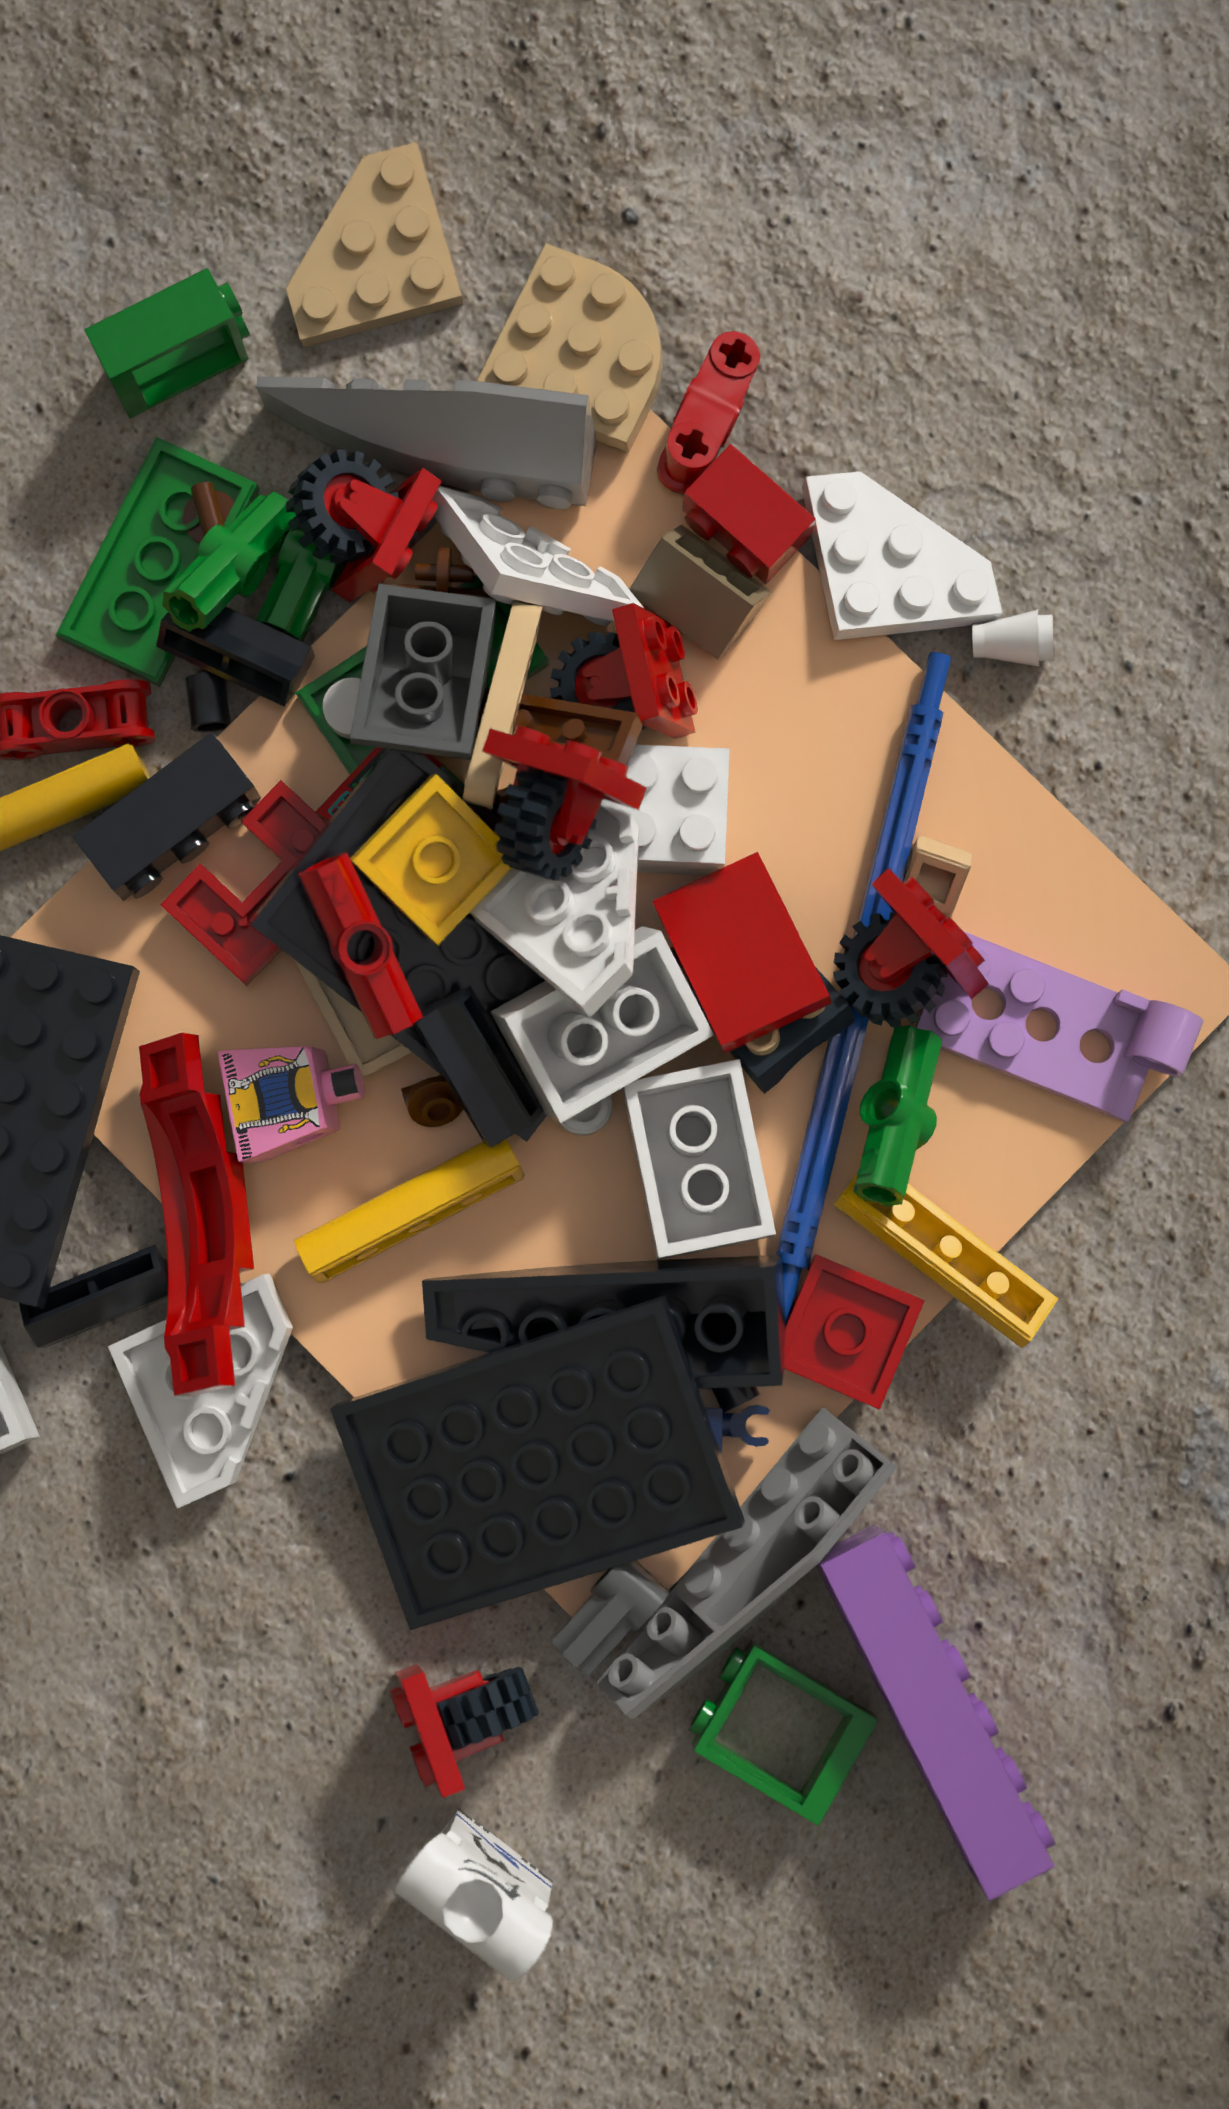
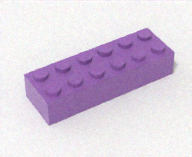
(936, 1717)

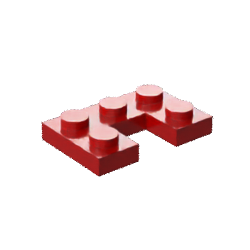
(217, 915)

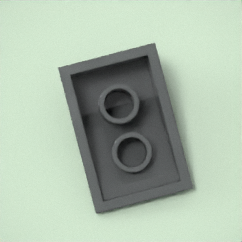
(425, 671)

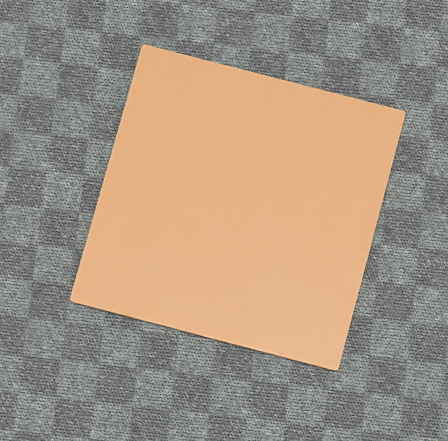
(808, 786)

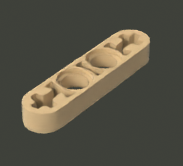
(503, 700)

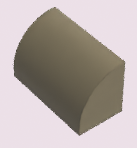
(698, 591)

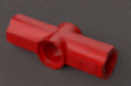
(342, 911)

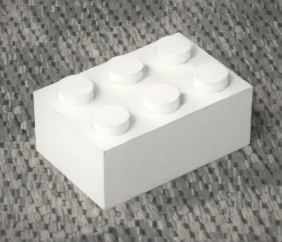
(682, 808)
(584, 1058)
(698, 1159)

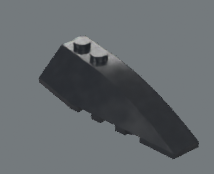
(722, 1307)

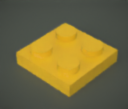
(433, 859)

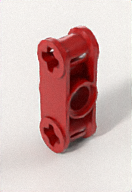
(708, 410)
(110, 718)

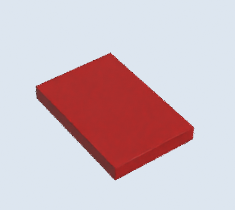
(741, 952)

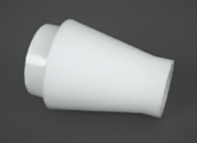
(1015, 639)

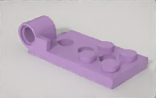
(1139, 1031)

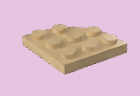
(585, 335)

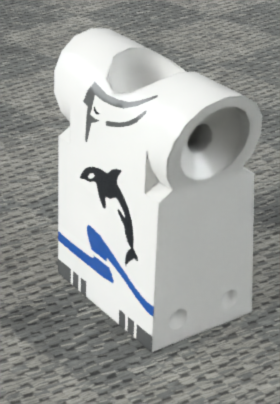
(481, 1895)

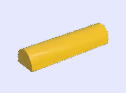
(70, 795)
(408, 1209)
(955, 1261)

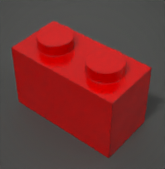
(747, 515)

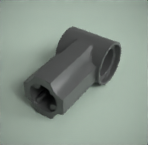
(619, 1603)

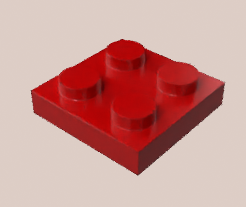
(848, 1331)

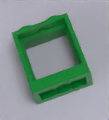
(170, 341)
(833, 1763)

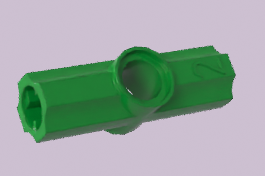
(229, 563)
(298, 587)
(898, 1115)

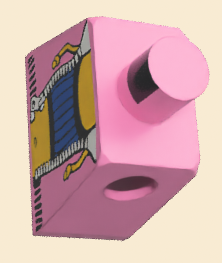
(284, 1098)

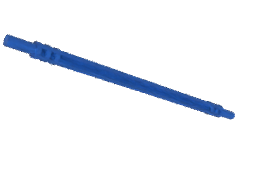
(844, 1049)

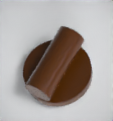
(210, 506)
(431, 1102)

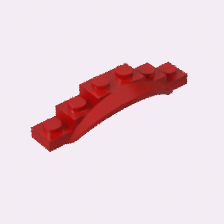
(201, 1211)

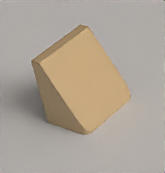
(940, 871)

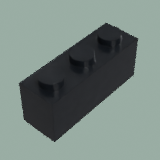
(168, 818)

